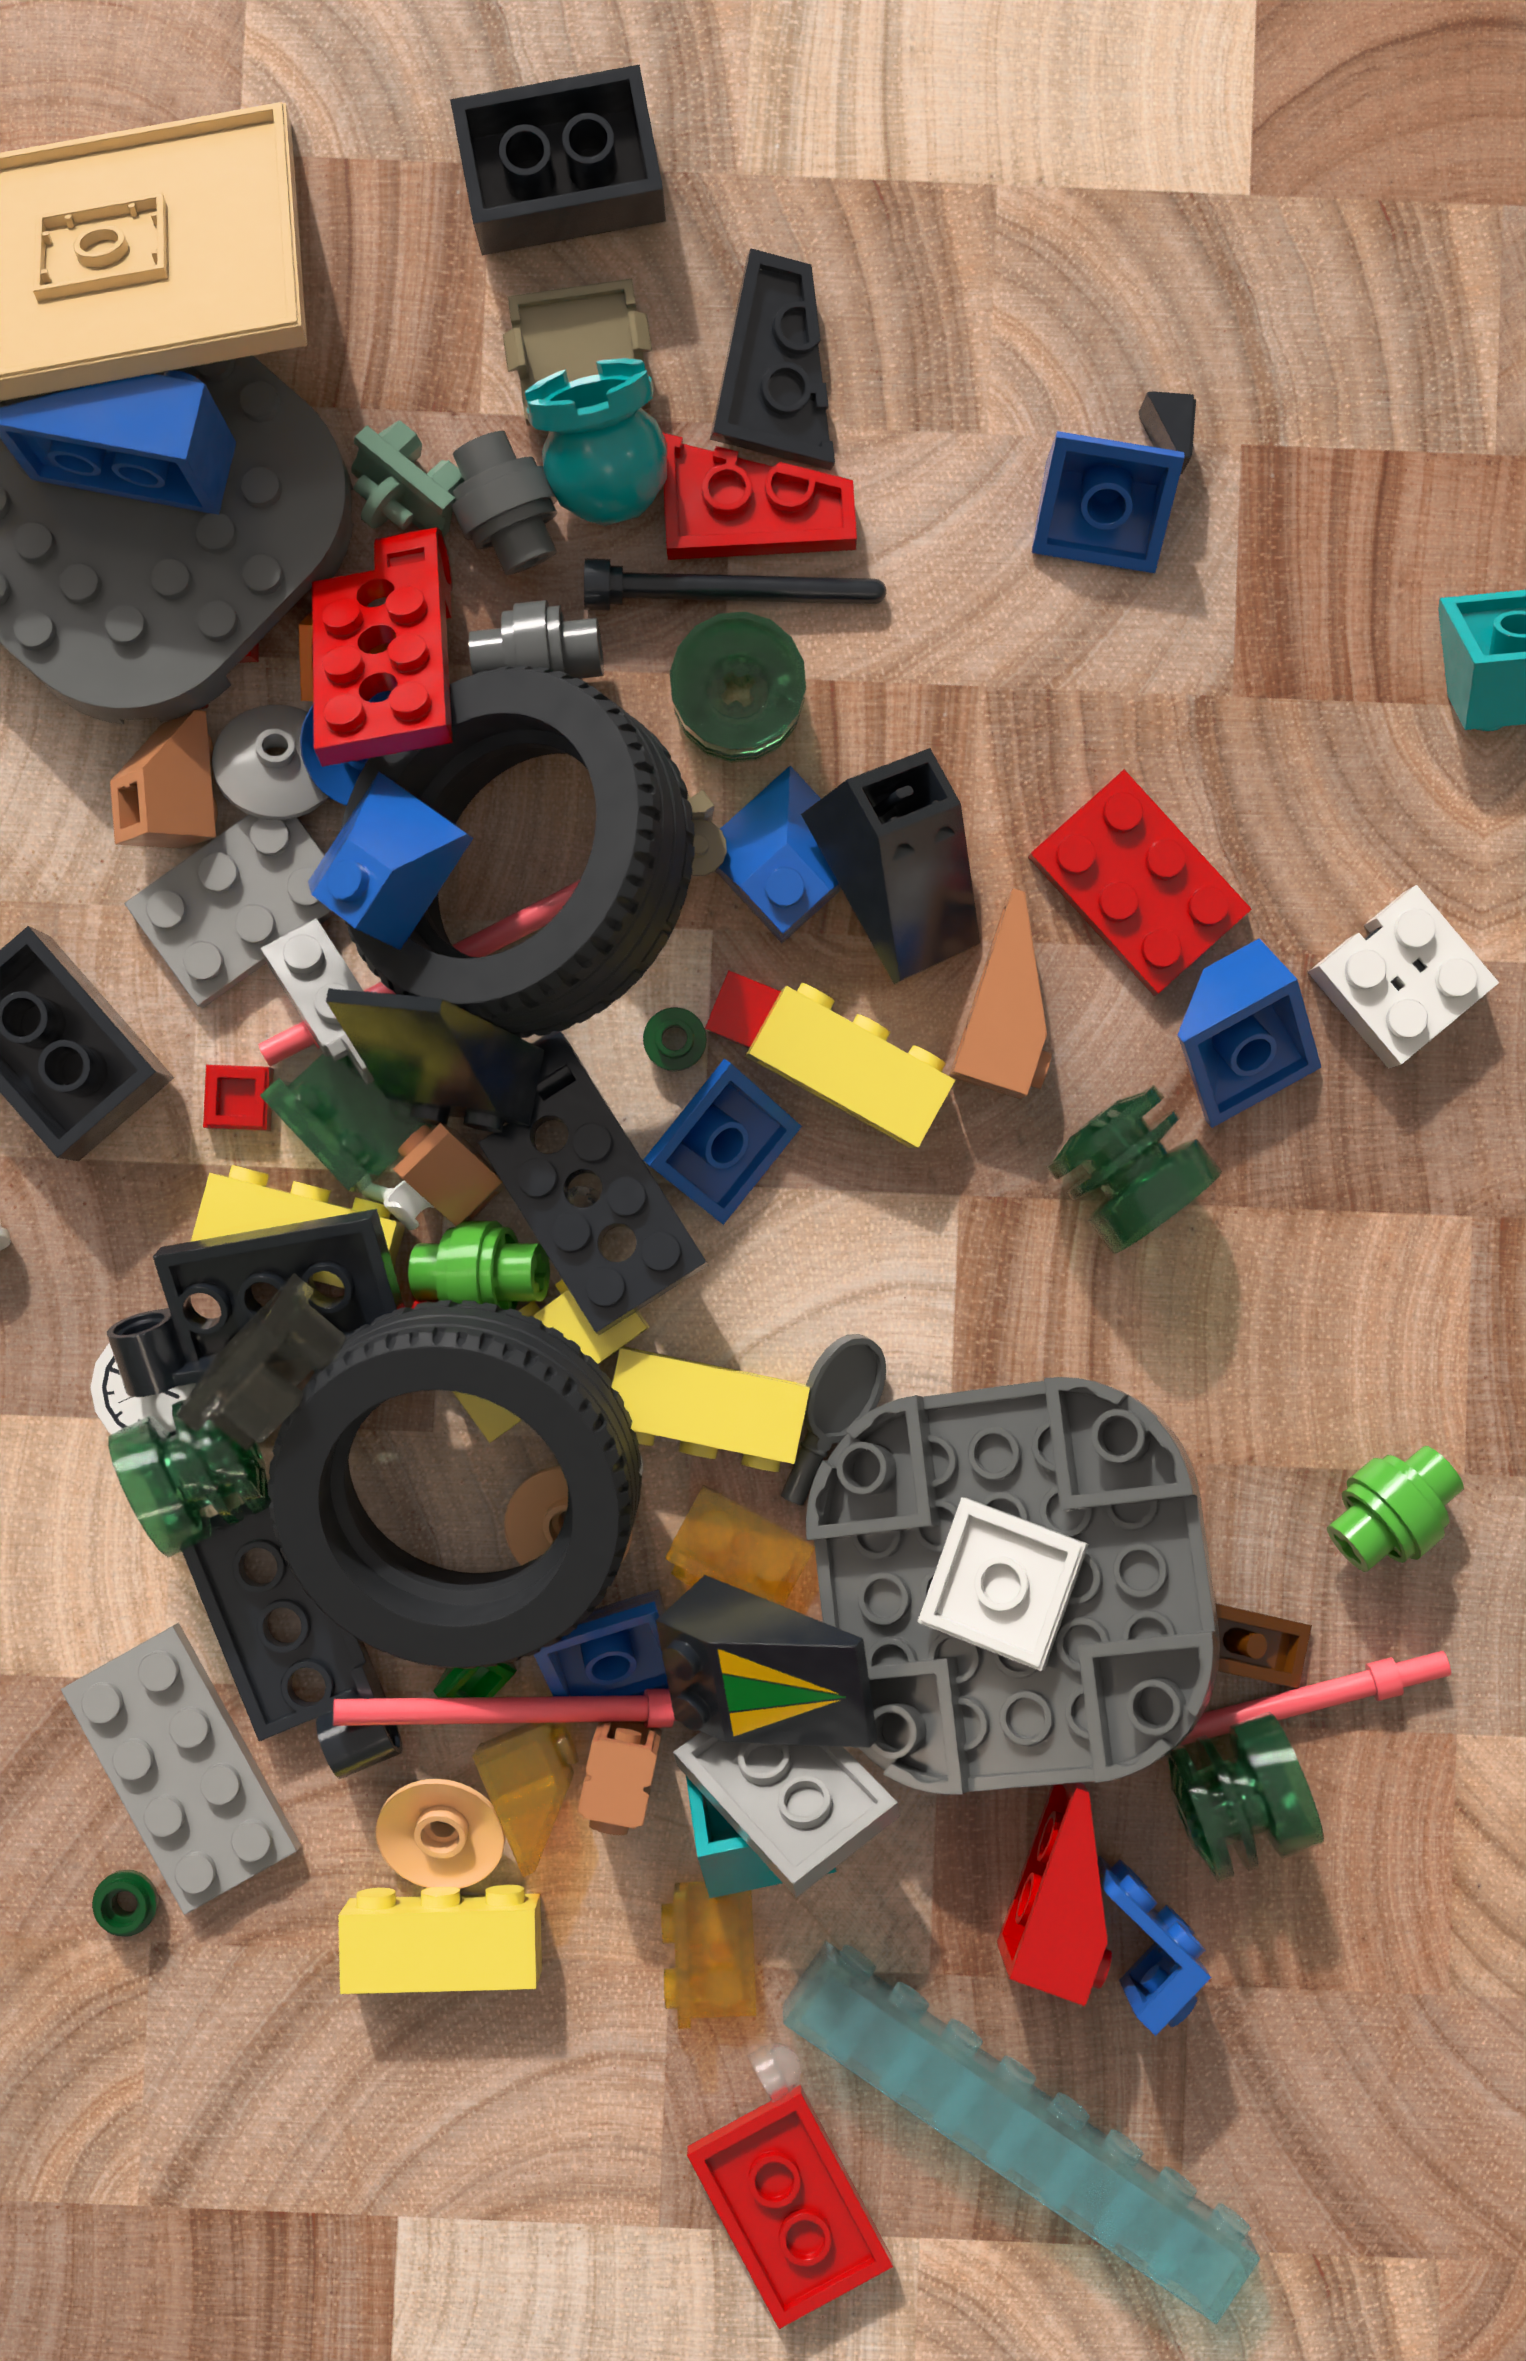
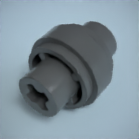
(504, 502)
(539, 637)

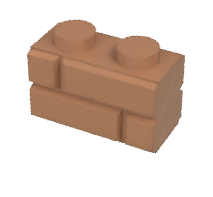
(619, 1776)

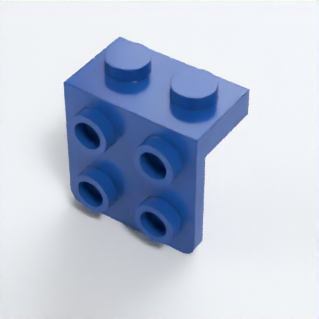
(1170, 1972)

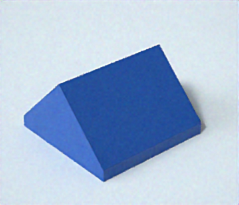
(1106, 501)
(722, 1142)
(609, 1652)

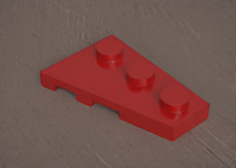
(750, 508)

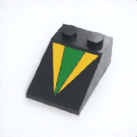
(763, 1671)

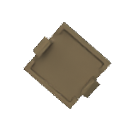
(573, 331)

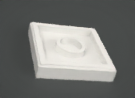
(1003, 1583)

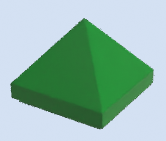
(473, 1681)

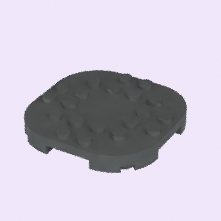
(153, 602)
(1138, 1627)

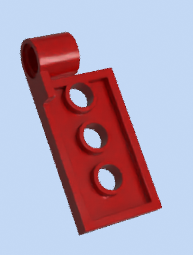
(417, 584)

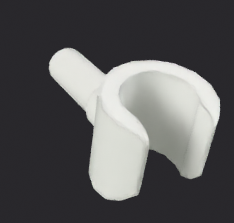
(400, 1201)

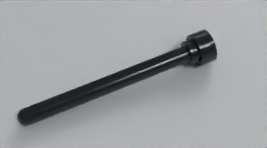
(609, 585)

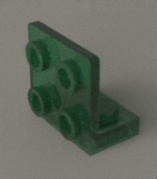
(343, 1120)

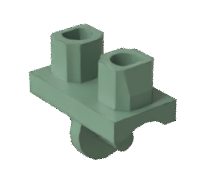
(398, 487)

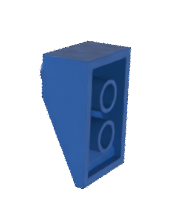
(127, 439)

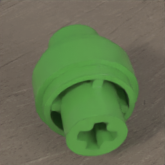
(480, 1265)
(1395, 1508)

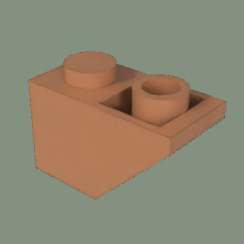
(166, 788)
(448, 1172)

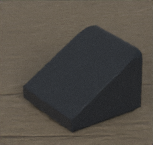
(1170, 421)

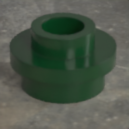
(674, 1059)
(112, 1916)

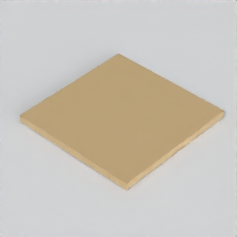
(149, 251)

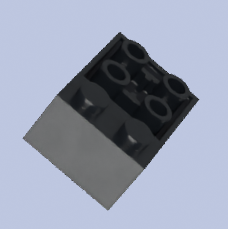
(901, 861)

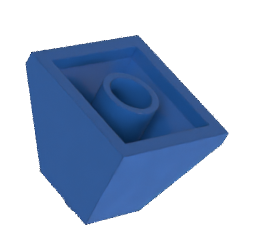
(775, 858)
(388, 862)
(1246, 1032)

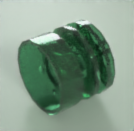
(744, 651)
(1134, 1169)
(178, 1476)
(1244, 1796)

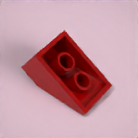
(1056, 1916)

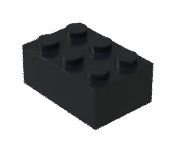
(559, 160)
(66, 1050)

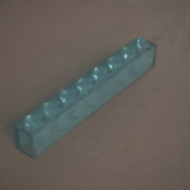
(1021, 2130)

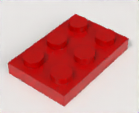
(1139, 882)
(789, 2207)

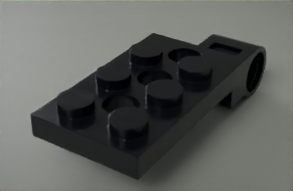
(629, 1195)
(177, 1343)
(266, 1666)

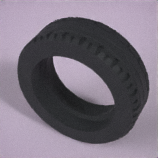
(632, 877)
(416, 1606)

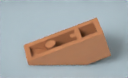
(1007, 1017)

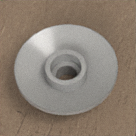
(265, 783)

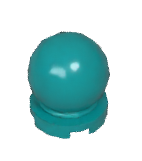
(601, 446)

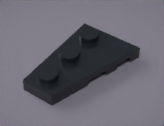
(772, 370)

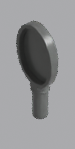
(842, 1389)

